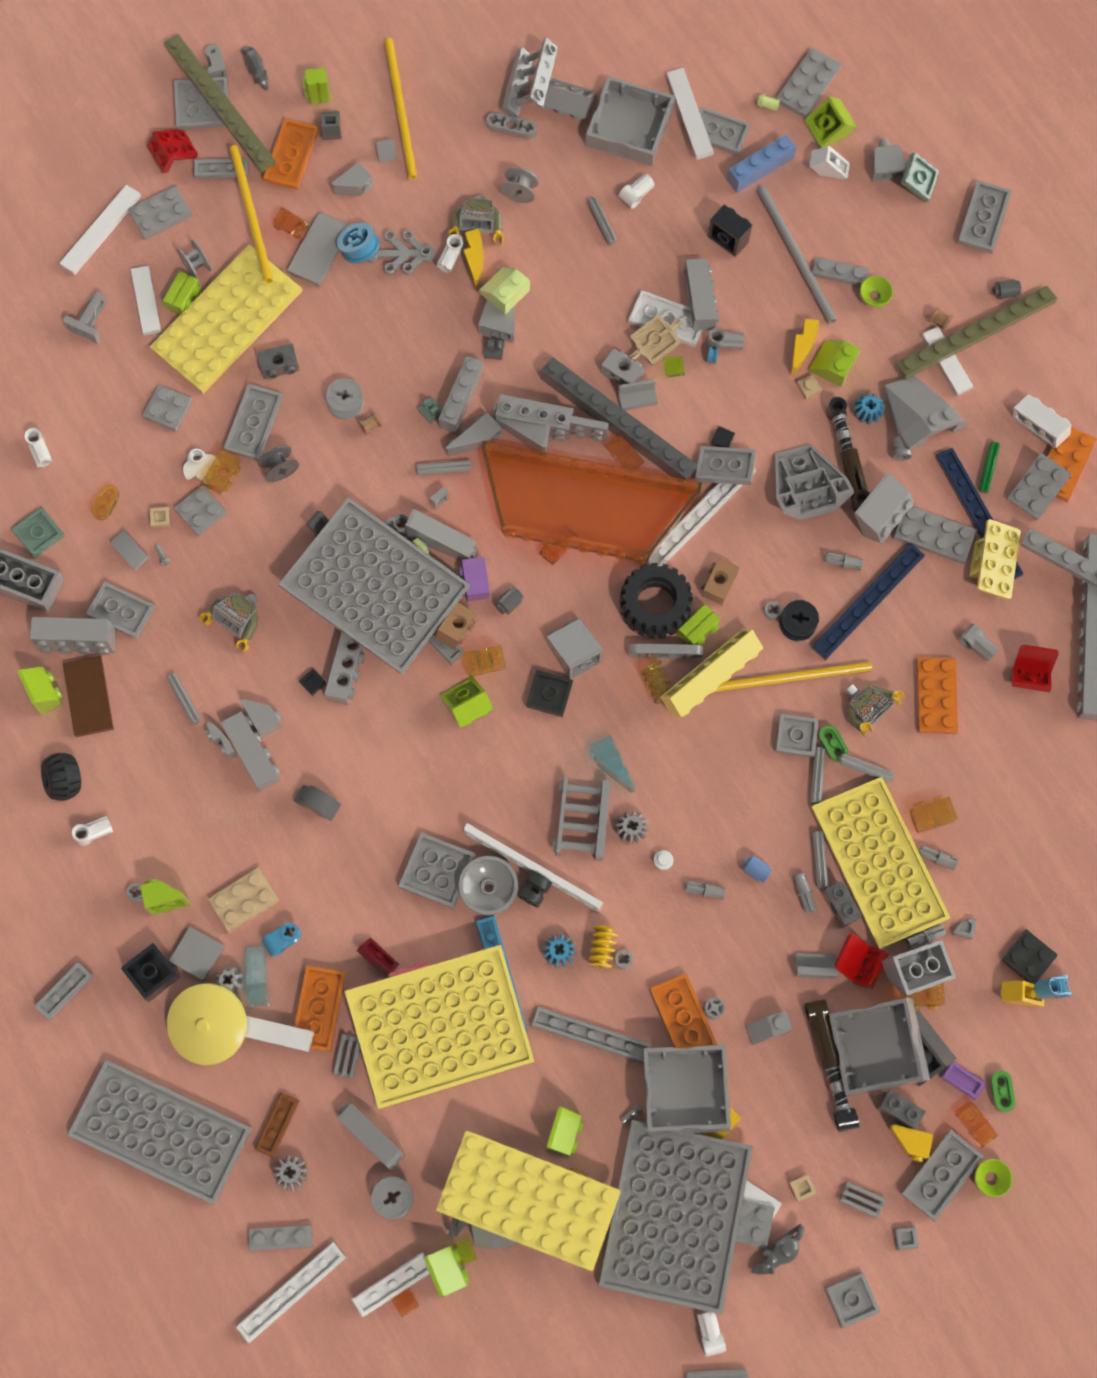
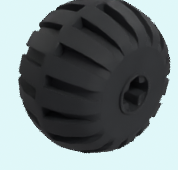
(61, 776)

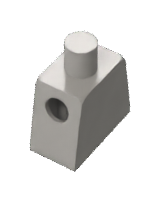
(887, 162)

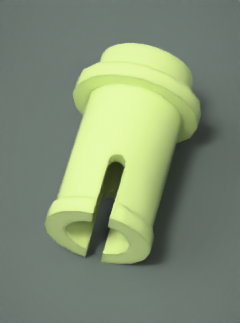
(767, 102)

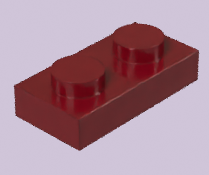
(377, 957)

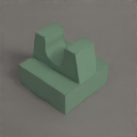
(430, 410)

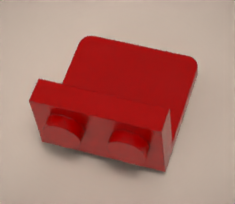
(170, 146)
(1034, 668)
(860, 962)

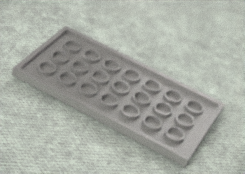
(160, 1132)

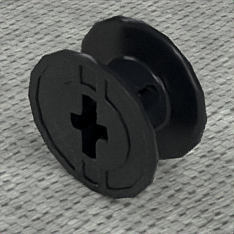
(789, 623)

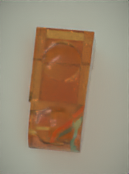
(291, 224)

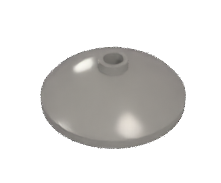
(492, 872)

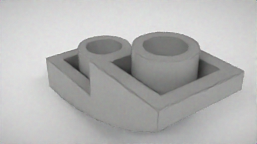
(129, 550)
(218, 737)

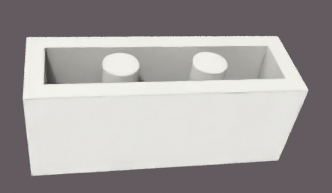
(1042, 420)

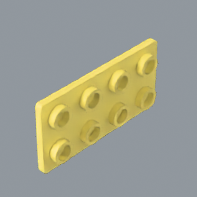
(995, 559)

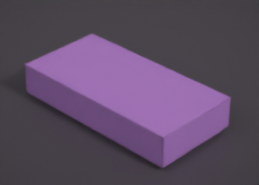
(963, 1080)

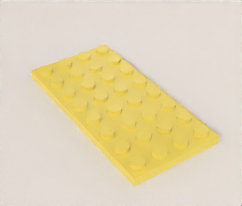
(225, 320)
(880, 863)
(528, 1200)

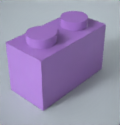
(475, 574)

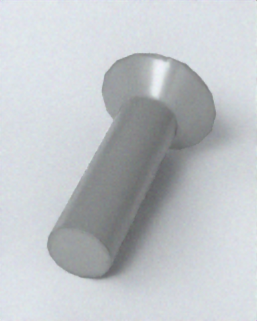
(165, 561)
(633, 1112)

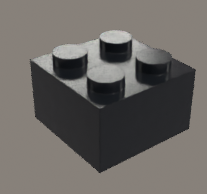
(729, 230)
(150, 972)

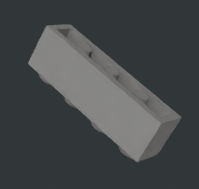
(700, 294)
(461, 395)
(250, 751)

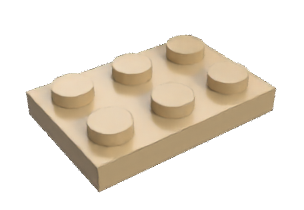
(243, 900)

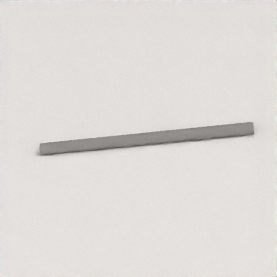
(798, 257)

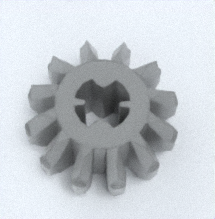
(634, 821)
(286, 1179)

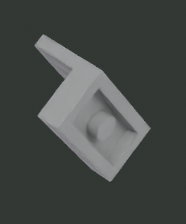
(637, 394)
(815, 966)

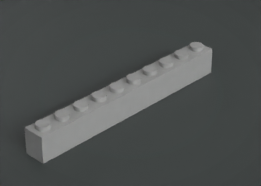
(1087, 634)

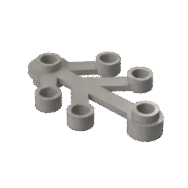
(404, 253)

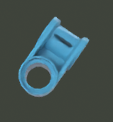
(279, 940)
(1053, 988)

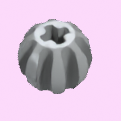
(233, 976)

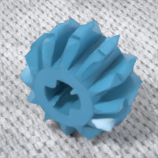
(869, 408)
(567, 952)

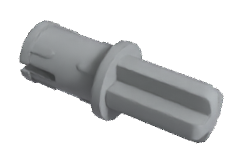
(844, 561)
(938, 857)
(705, 889)
(804, 893)
(926, 936)

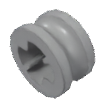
(771, 616)
(131, 896)
(623, 953)

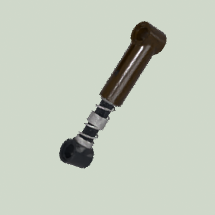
(849, 455)
(818, 1017)

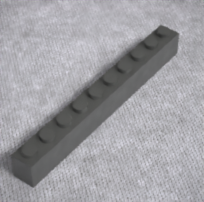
(620, 422)

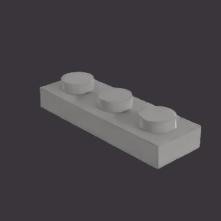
(218, 169)
(839, 271)
(63, 991)
(280, 1238)

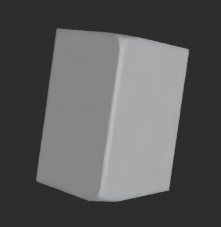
(386, 150)

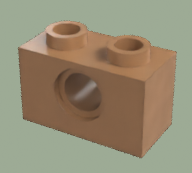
(724, 571)
(449, 633)

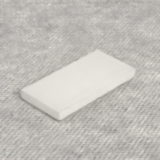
(651, 305)

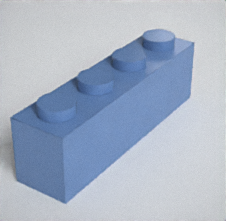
(761, 163)

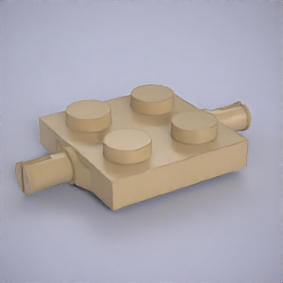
(655, 339)

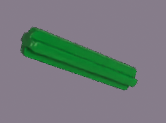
(989, 467)

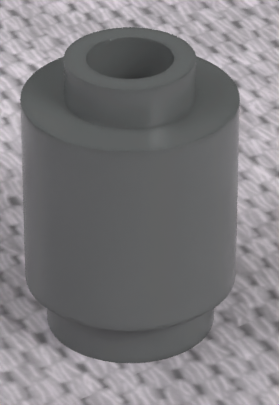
(1007, 289)
(509, 600)

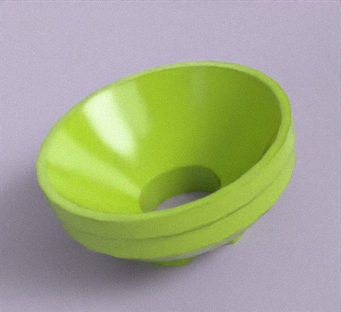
(878, 285)
(1003, 1176)

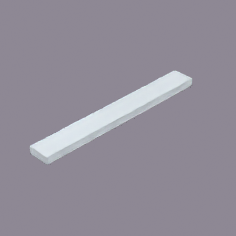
(693, 522)
(529, 865)

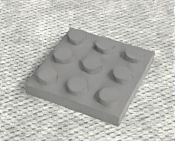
(192, 108)
(435, 870)

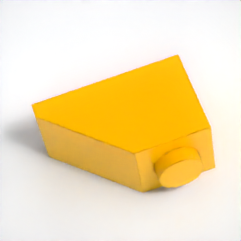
(1020, 994)
(912, 1142)

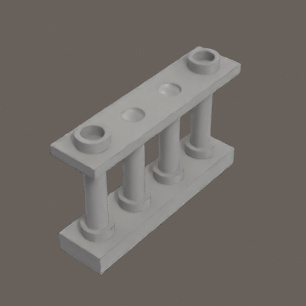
(520, 73)
(598, 829)

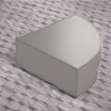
(965, 928)

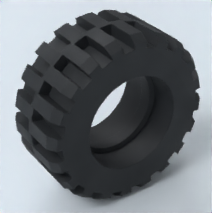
(662, 578)

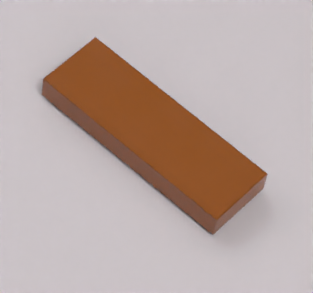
(277, 1125)

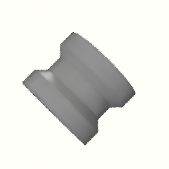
(716, 1006)

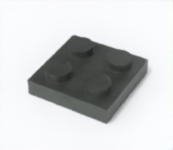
(549, 693)
(1029, 957)

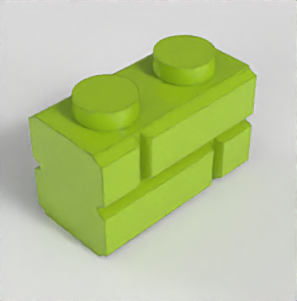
(316, 86)
(181, 293)
(699, 626)

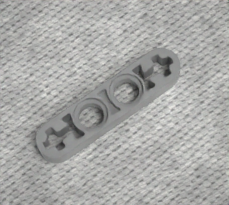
(668, 651)

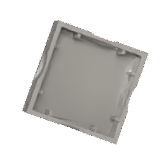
(630, 121)
(879, 1047)
(686, 1090)

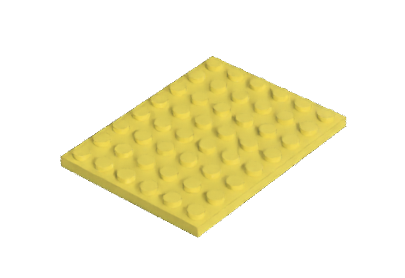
(439, 1026)

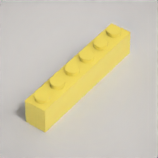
(712, 672)

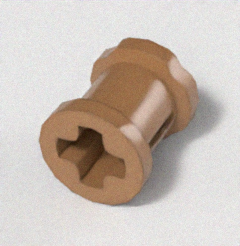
(940, 318)
(370, 423)

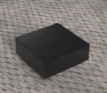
(722, 437)
(312, 682)

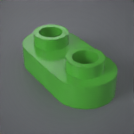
(833, 744)
(1002, 1091)

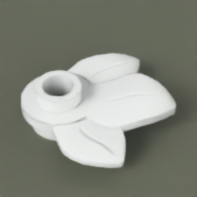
(197, 468)

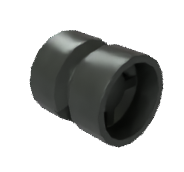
(537, 882)

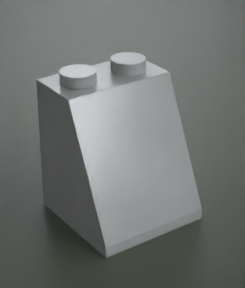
(575, 648)

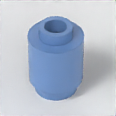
(756, 869)

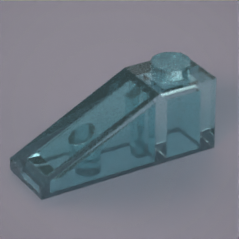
(610, 761)
(256, 977)

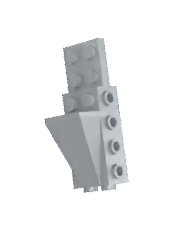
(538, 421)

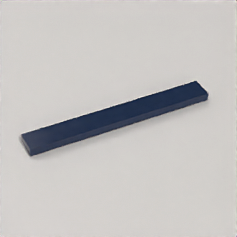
(967, 493)
(868, 601)

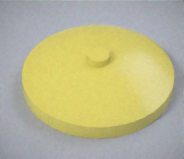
(206, 1024)

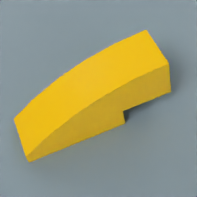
(474, 256)
(803, 344)

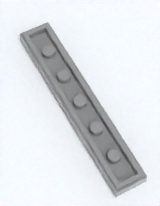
(589, 1034)

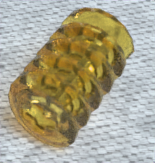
(656, 681)

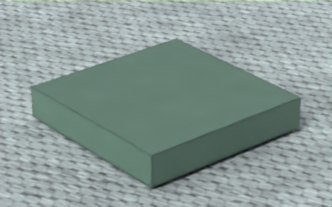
(919, 177)
(38, 532)

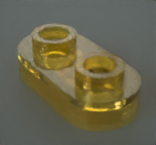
(102, 502)

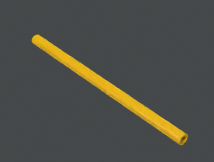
(400, 108)
(251, 215)
(795, 676)

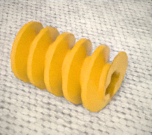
(602, 947)

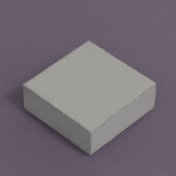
(439, 498)
(906, 1238)

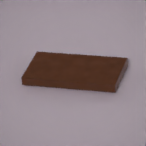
(88, 696)

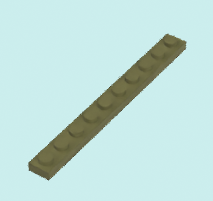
(220, 103)
(976, 332)

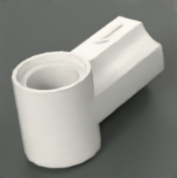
(633, 194)
(450, 254)
(38, 448)
(94, 830)
(711, 1339)

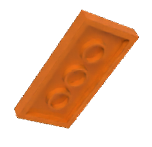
(291, 153)
(1072, 456)
(937, 695)
(320, 1005)
(682, 1013)

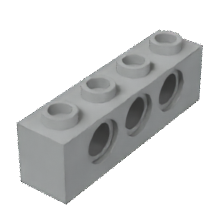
(334, 691)

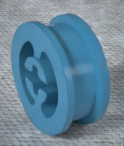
(358, 242)

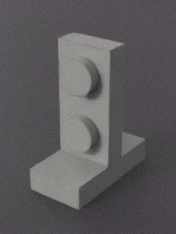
(87, 319)

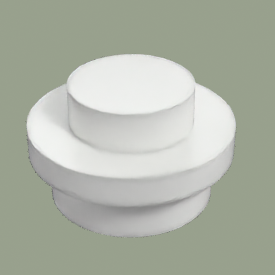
(663, 860)

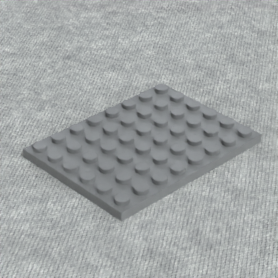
(374, 585)
(676, 1218)

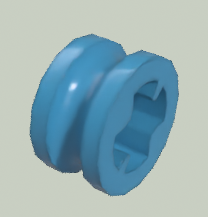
(712, 355)

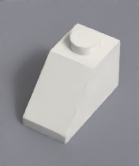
(829, 163)

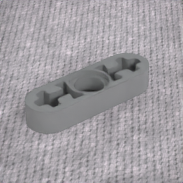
(510, 119)

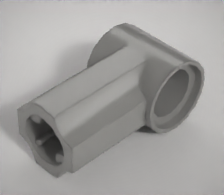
(727, 340)
(974, 639)

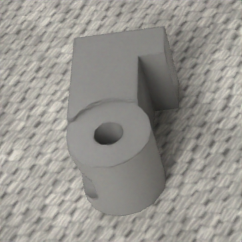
(216, 61)

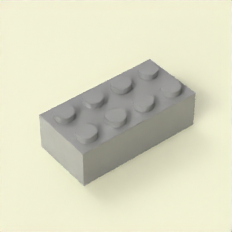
(28, 581)
(73, 635)

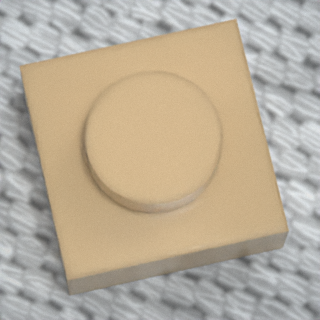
(809, 387)
(160, 517)
(802, 1188)

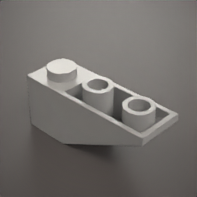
(472, 437)

